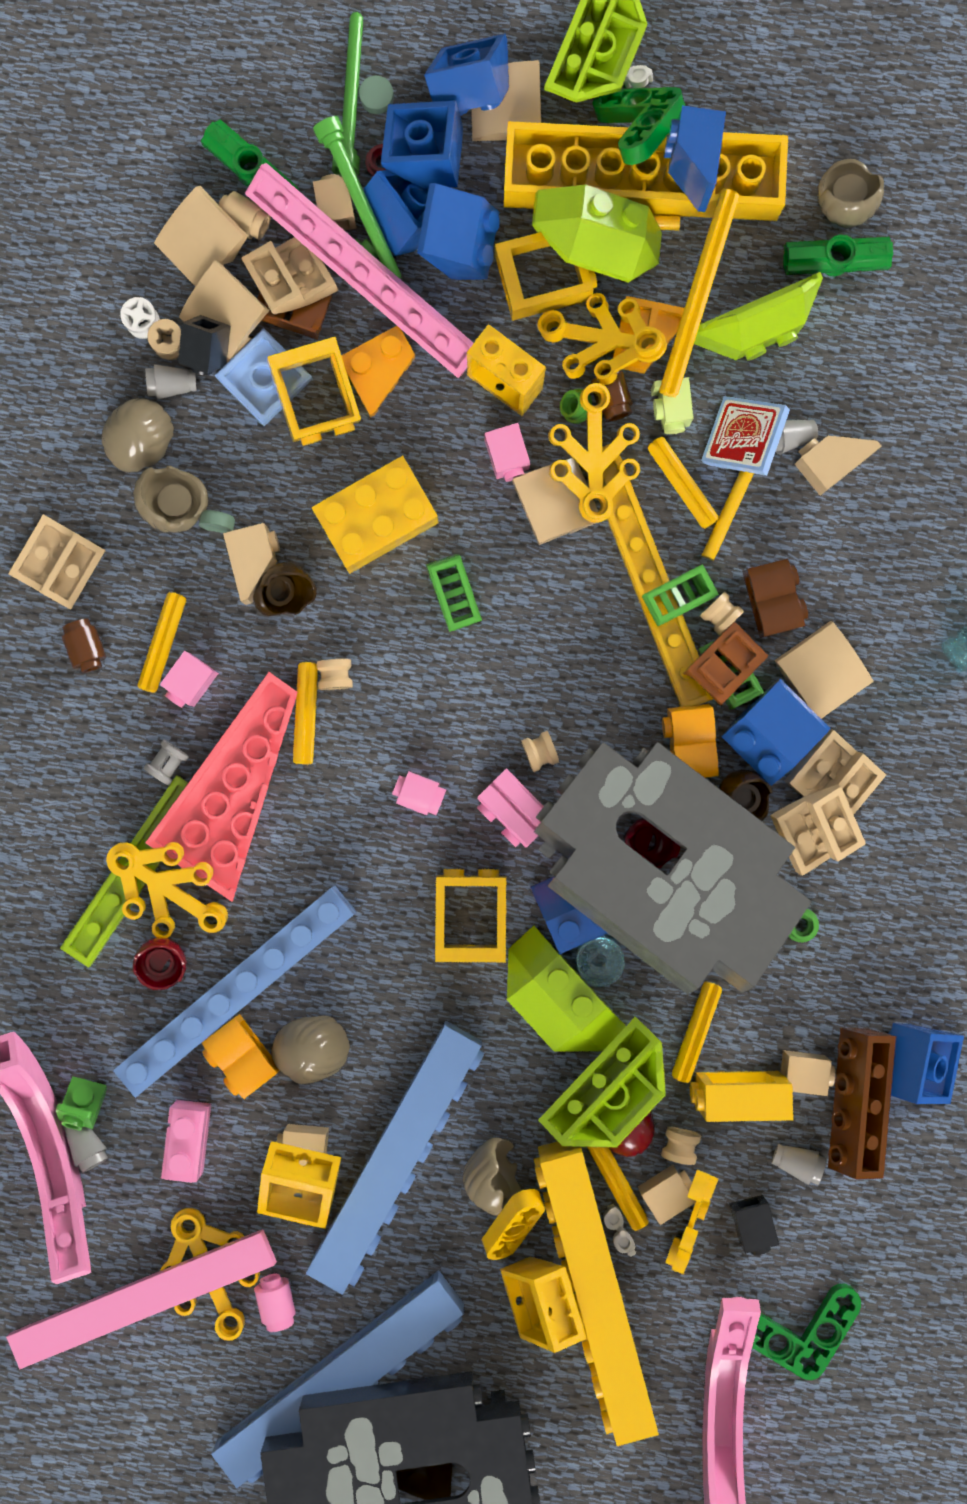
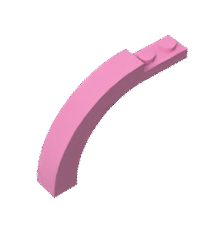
(57, 1178)
(724, 1400)

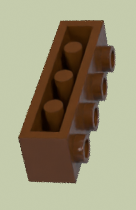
(861, 1103)

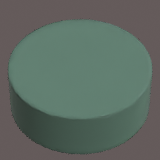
(376, 94)
(216, 521)

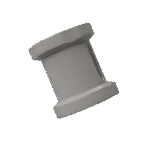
(176, 757)

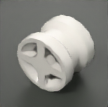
(136, 311)

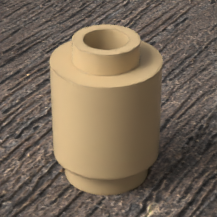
(246, 214)

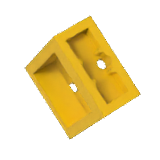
(521, 307)
(305, 355)
(498, 360)
(470, 953)
(742, 1096)
(285, 1177)
(543, 1287)

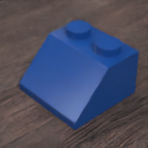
(471, 74)
(423, 142)
(695, 152)
(398, 210)
(458, 233)
(775, 732)
(566, 923)
(924, 1064)

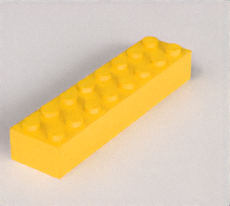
(573, 155)
(592, 1277)

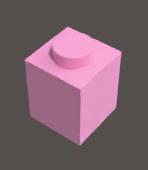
(507, 452)
(188, 680)

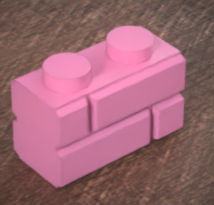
(513, 807)
(186, 1141)

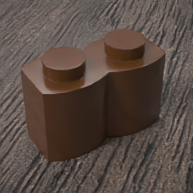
(775, 597)

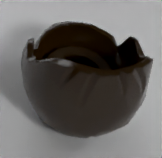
(284, 590)
(749, 791)

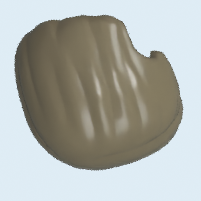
(850, 193)
(137, 435)
(170, 499)
(310, 1049)
(490, 1176)

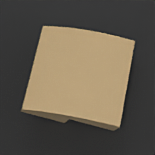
(520, 104)
(199, 235)
(289, 275)
(226, 301)
(550, 504)
(56, 562)
(824, 670)
(836, 763)
(819, 828)

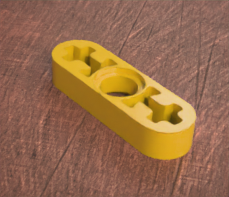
(513, 1224)

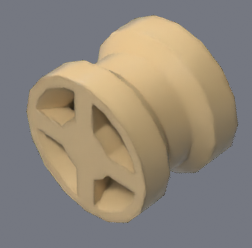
(170, 346)
(721, 613)
(334, 674)
(540, 751)
(681, 1146)

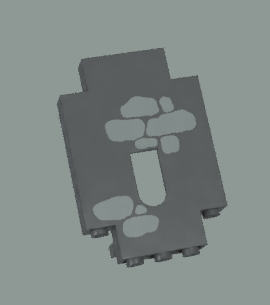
(719, 901)

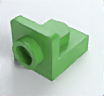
(81, 1104)

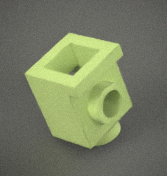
(673, 412)

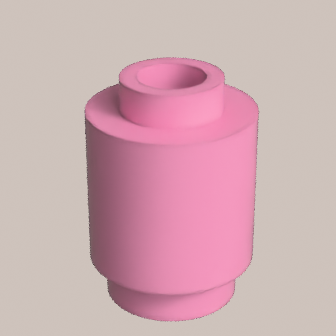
(419, 793)
(275, 1302)

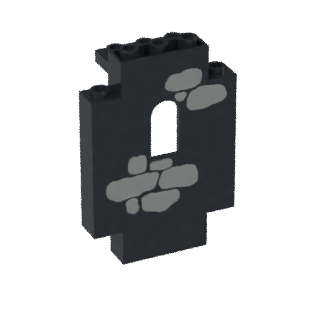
(366, 1433)

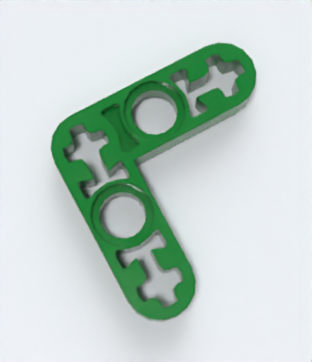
(648, 111)
(799, 1346)

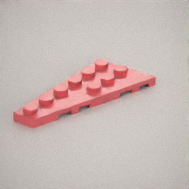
(225, 796)

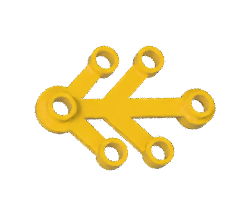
(605, 339)
(594, 460)
(162, 885)
(197, 1246)
(681, 1249)

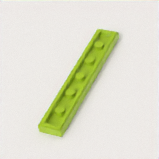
(105, 909)

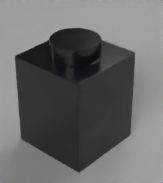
(204, 344)
(754, 1225)

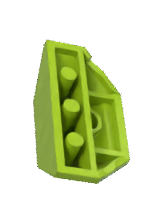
(597, 49)
(598, 230)
(761, 322)
(557, 998)
(611, 1092)

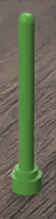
(351, 91)
(330, 134)

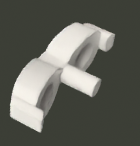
(638, 76)
(622, 1239)

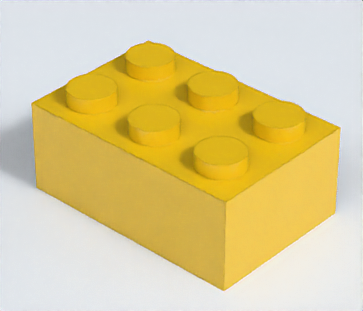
(376, 514)

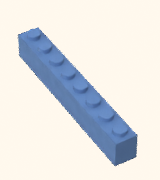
(234, 991)
(394, 1157)
(358, 1362)

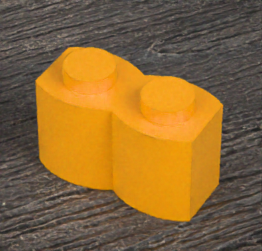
(693, 737)
(240, 1057)

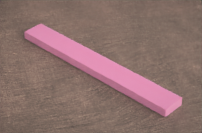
(360, 269)
(141, 1299)

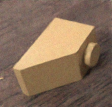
(833, 459)
(251, 555)

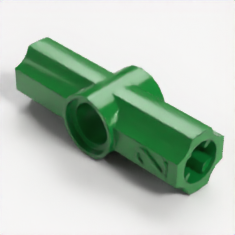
(235, 151)
(858, 253)

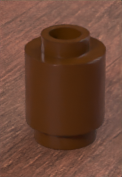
(620, 398)
(83, 645)

